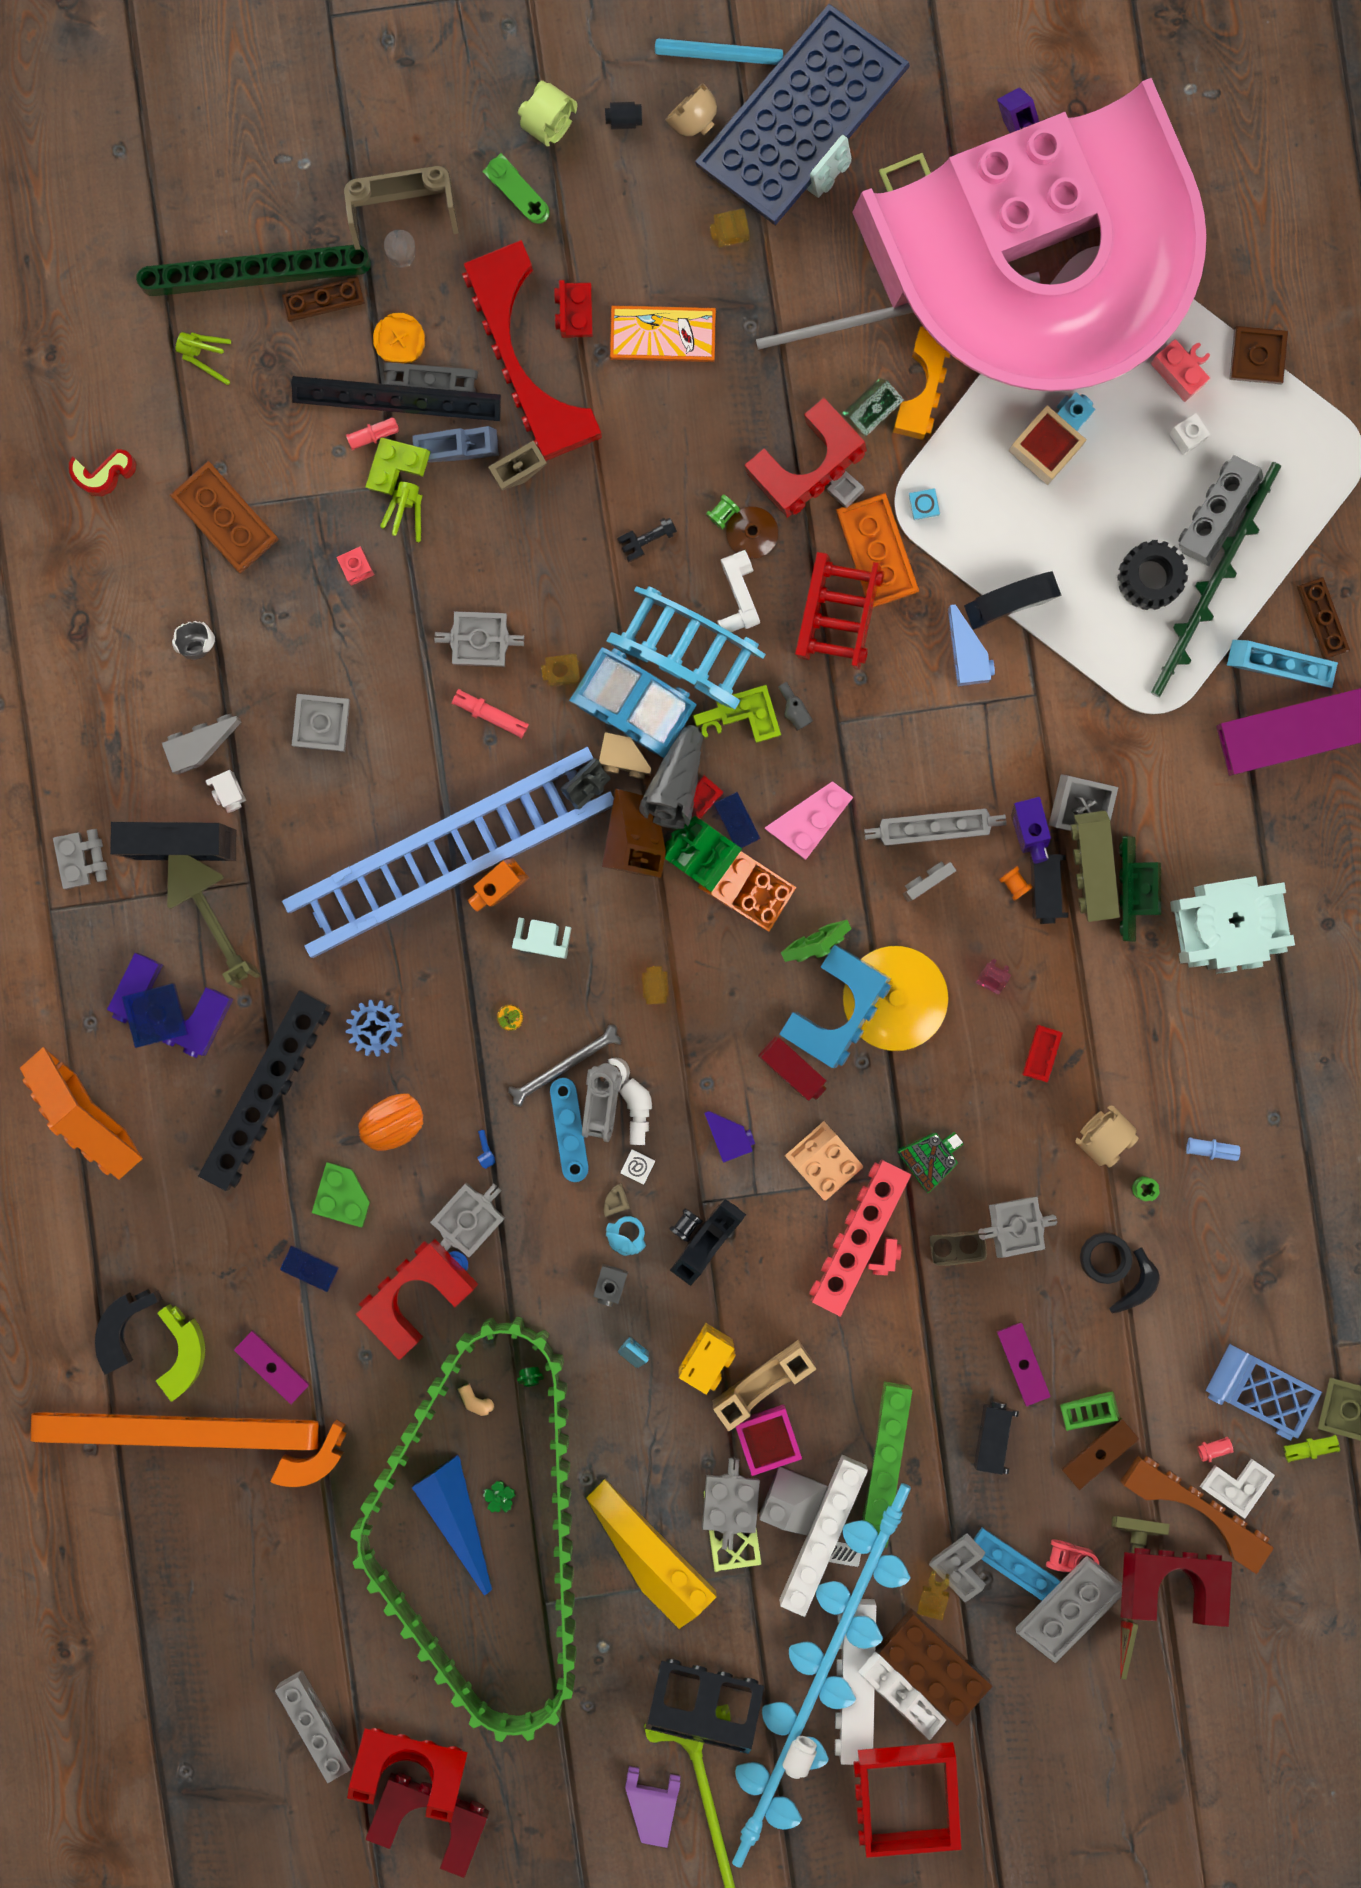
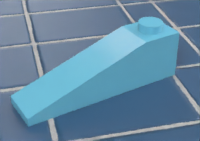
(1281, 663)

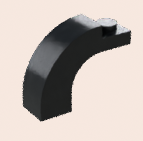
(1012, 598)
(707, 1241)
(109, 1335)

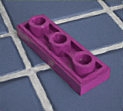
(259, 1355)
(1028, 1379)

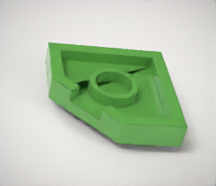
(817, 943)
(341, 1196)

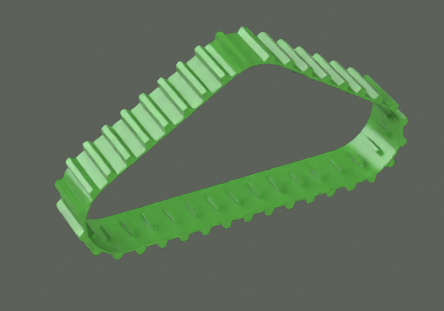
(396, 1604)

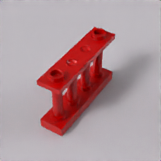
(819, 594)

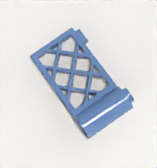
(1230, 1381)

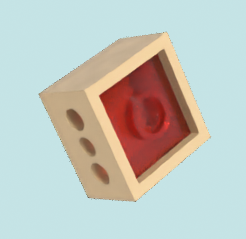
(1047, 445)

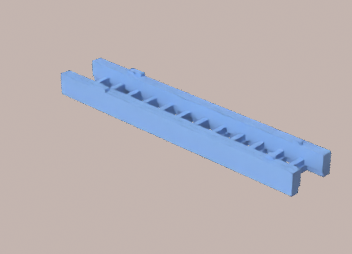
(449, 879)

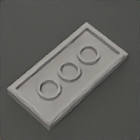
(1070, 1609)

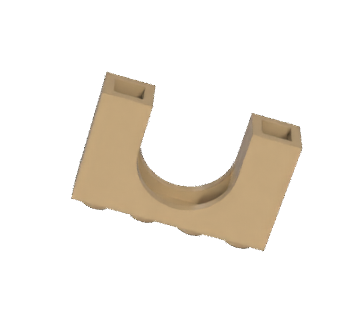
(736, 1402)

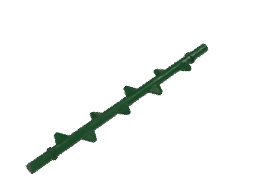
(1208, 588)

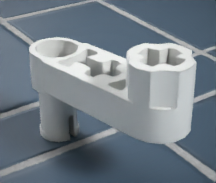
(734, 568)

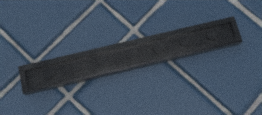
(396, 398)

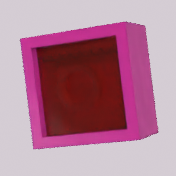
(768, 1440)

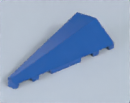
(448, 1503)

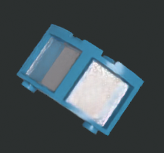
(634, 698)

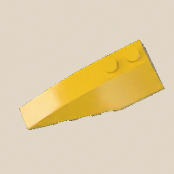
(650, 1559)

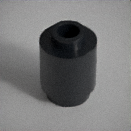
(624, 115)

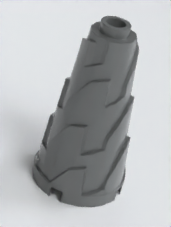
(675, 783)

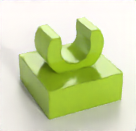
(707, 719)

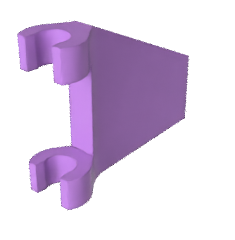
(652, 1808)

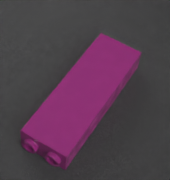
(1291, 732)

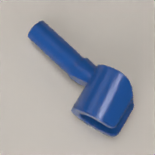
(487, 1158)

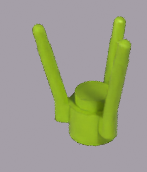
(192, 344)
(405, 496)

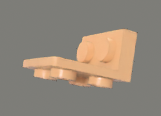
(824, 1161)

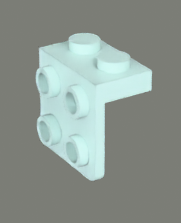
(828, 168)

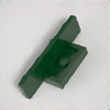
(1140, 888)

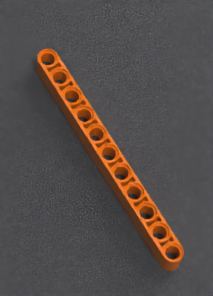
(174, 1431)

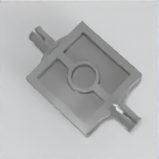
(479, 639)
(468, 1219)
(1017, 1227)
(730, 1504)

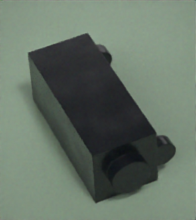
(1047, 890)
(994, 1438)

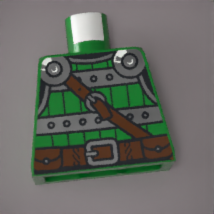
(931, 1158)

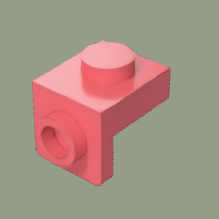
(892, 1252)

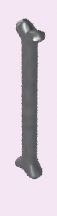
(608, 1037)

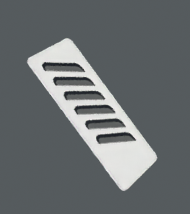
(845, 1555)

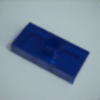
(737, 820)
(309, 1268)

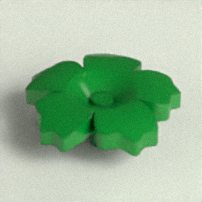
(499, 1497)

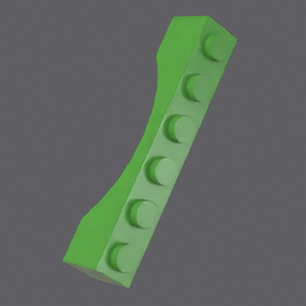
(888, 1451)

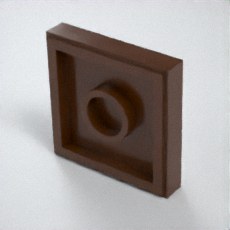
(1258, 355)

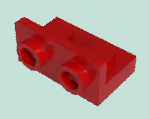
(575, 309)

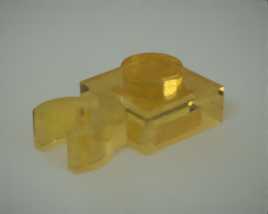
(934, 1598)

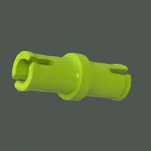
(1311, 1448)

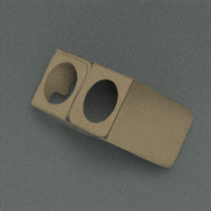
(962, 1258)

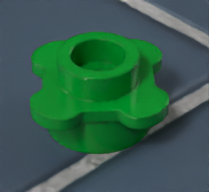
(530, 1376)

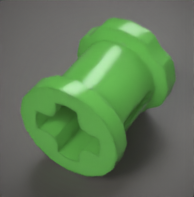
(723, 511)
(1153, 1187)

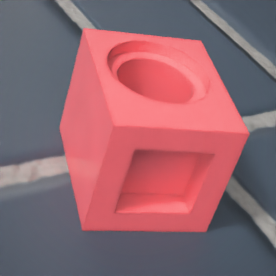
(355, 566)

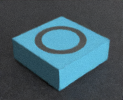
(924, 504)

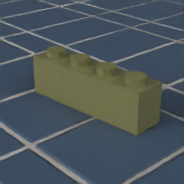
(1096, 866)

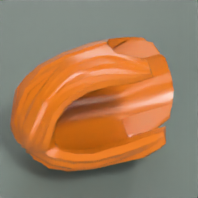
(391, 1122)

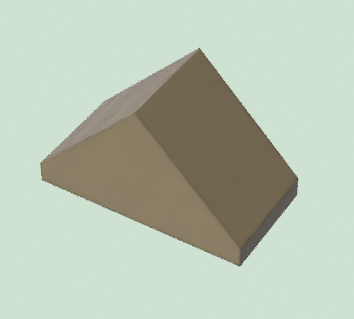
(518, 466)

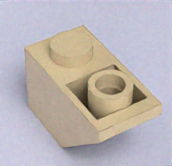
(622, 754)

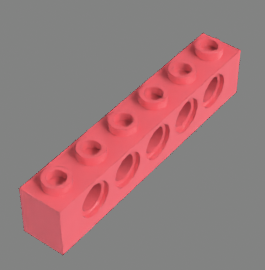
(836, 1300)

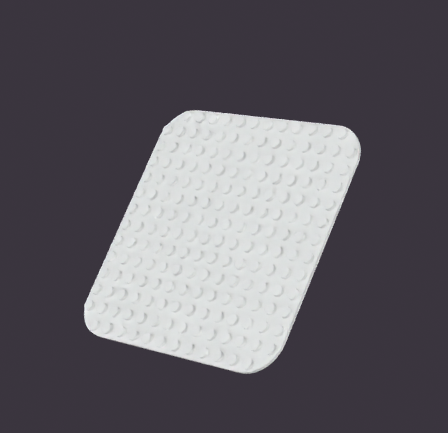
(1126, 490)

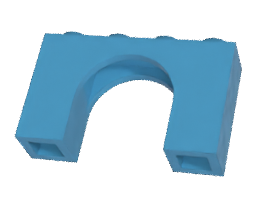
(867, 987)

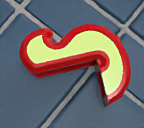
(106, 476)

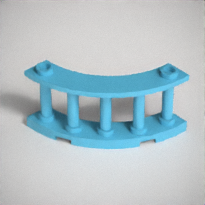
(672, 663)

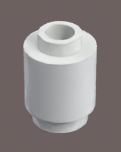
(800, 1757)

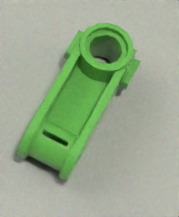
(508, 180)

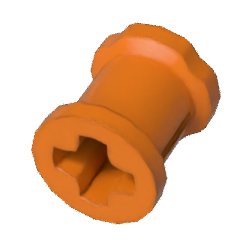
(1015, 883)

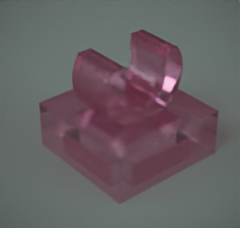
(993, 977)

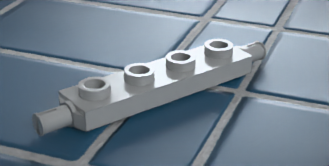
(935, 827)

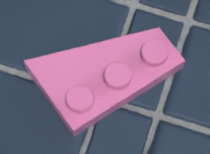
(810, 820)

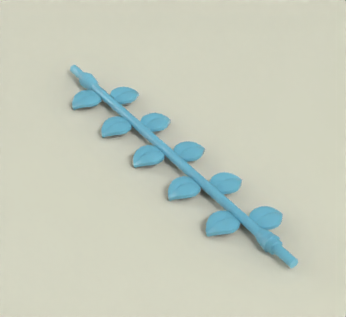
(810, 1660)

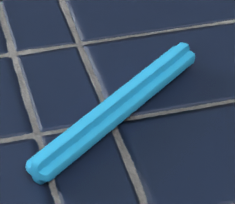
(718, 51)

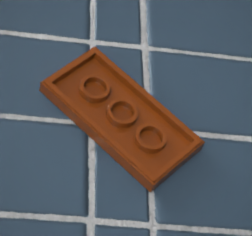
(224, 517)

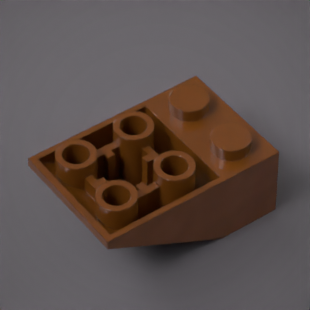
(632, 840)

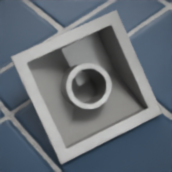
(792, 1501)

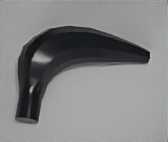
(1145, 1286)

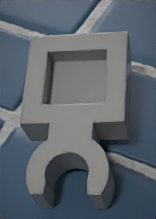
(845, 489)

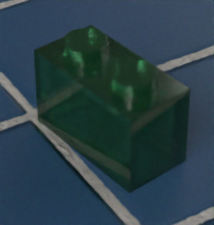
(873, 406)

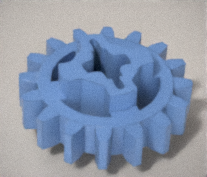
(373, 1015)

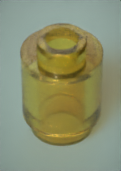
(655, 985)

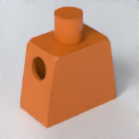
(505, 878)

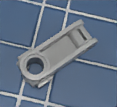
(601, 1101)

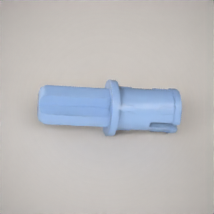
(1213, 1149)

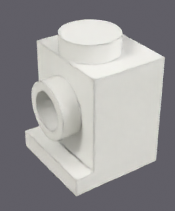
(227, 791)

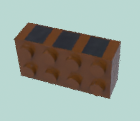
(934, 1667)

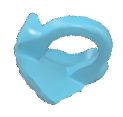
(621, 1243)

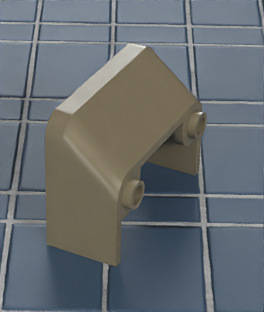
(397, 187)

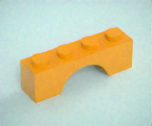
(914, 415)

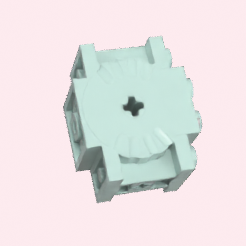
(1257, 929)

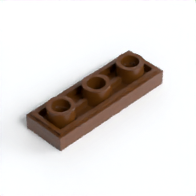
(339, 295)
(1327, 634)
(1113, 1442)

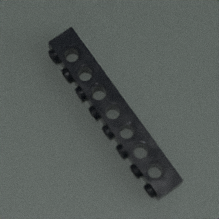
(214, 1169)

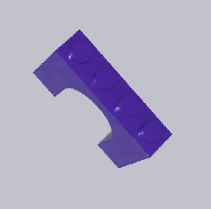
(201, 1025)

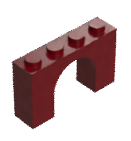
(793, 1069)
(1145, 1572)
(405, 1795)

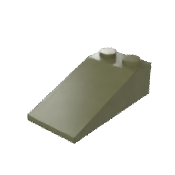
(1342, 1409)

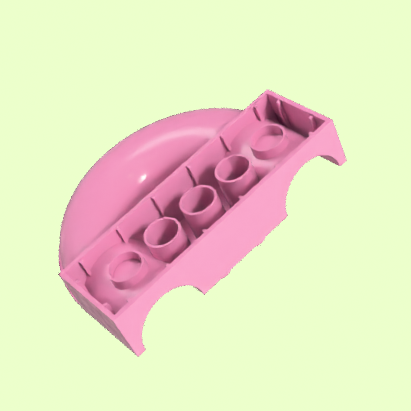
(956, 230)

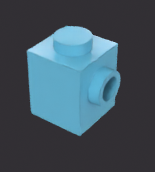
(1076, 410)

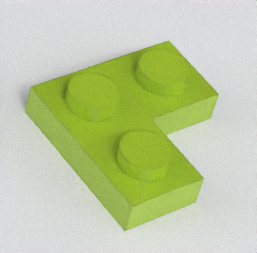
(390, 460)
(758, 708)

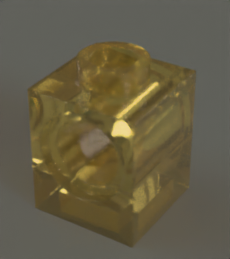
(730, 228)
(569, 661)

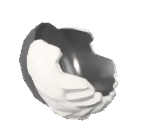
(193, 640)

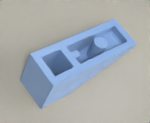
(970, 656)

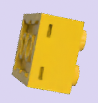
(706, 1359)

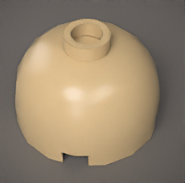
(694, 113)

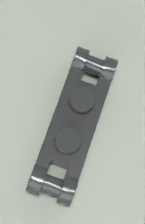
(430, 376)

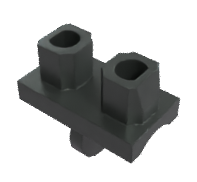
(585, 784)

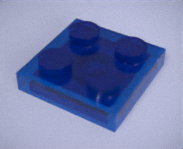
(155, 1015)

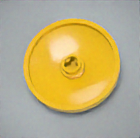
(913, 1004)

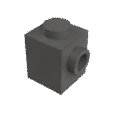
(610, 1285)

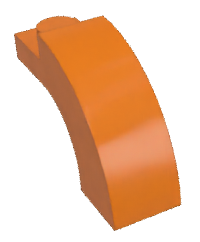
(305, 1471)

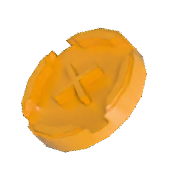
(399, 338)

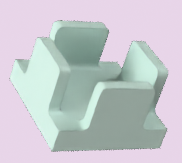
(541, 939)

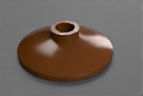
(754, 545)

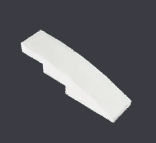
(902, 1695)

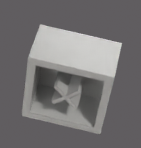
(1080, 797)

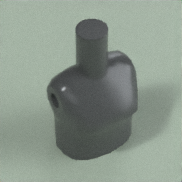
(796, 714)

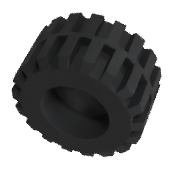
(1171, 563)

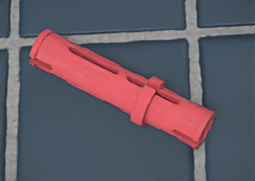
(489, 713)

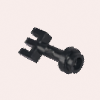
(636, 543)

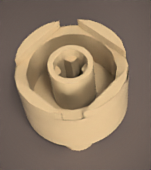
(1107, 1137)

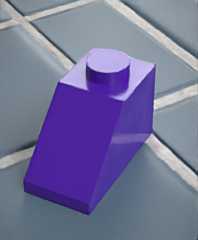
(1017, 110)
(729, 1136)

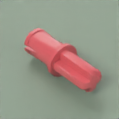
(372, 433)

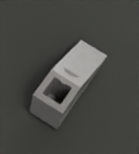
(196, 747)

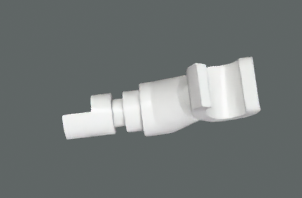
(637, 1101)

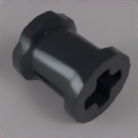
(686, 1225)

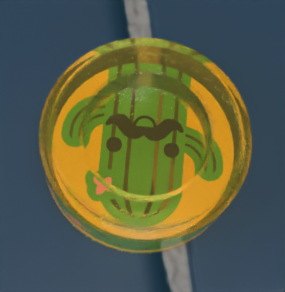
(510, 1017)

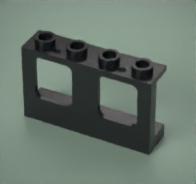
(702, 1723)

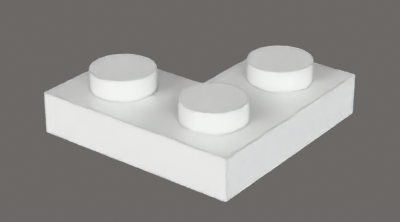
(1240, 1493)

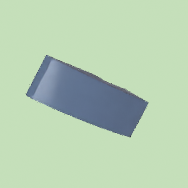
(459, 444)

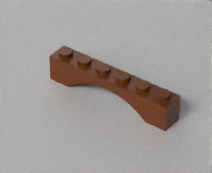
(1152, 1484)

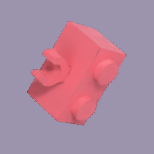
(1181, 369)

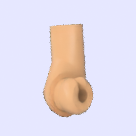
(474, 1404)

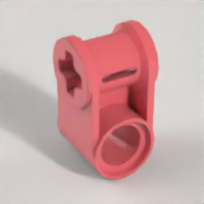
(1069, 1556)

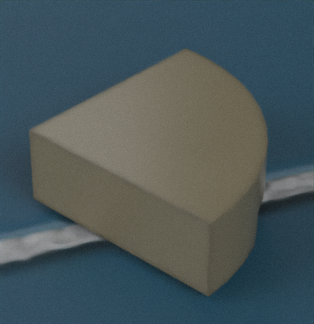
(616, 1201)

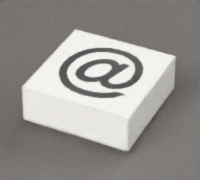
(637, 1166)

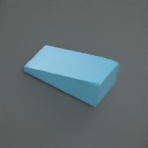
(634, 1352)

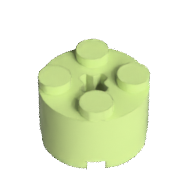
(547, 113)

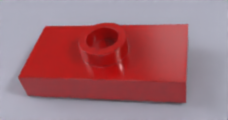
(705, 796)
(1042, 1053)

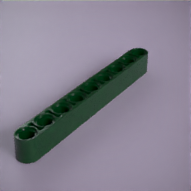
(242, 264)

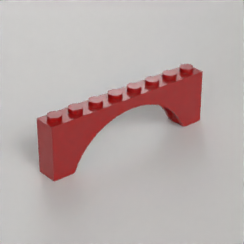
(496, 283)

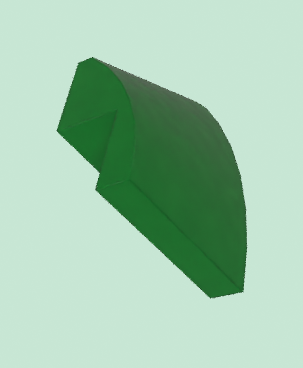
(701, 852)

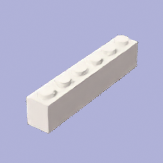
(823, 1535)
(857, 1720)

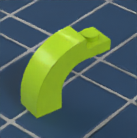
(190, 1353)

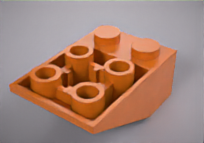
(752, 891)

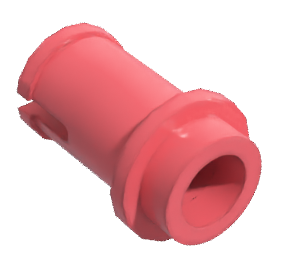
(1215, 1449)

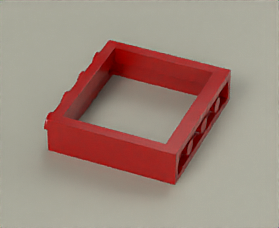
(910, 1841)

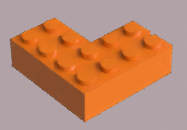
(76, 1117)

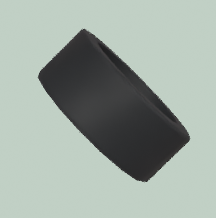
(1126, 1258)

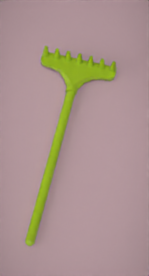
(695, 1752)

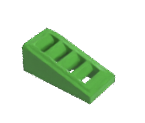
(1112, 1416)

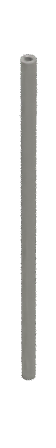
(845, 323)

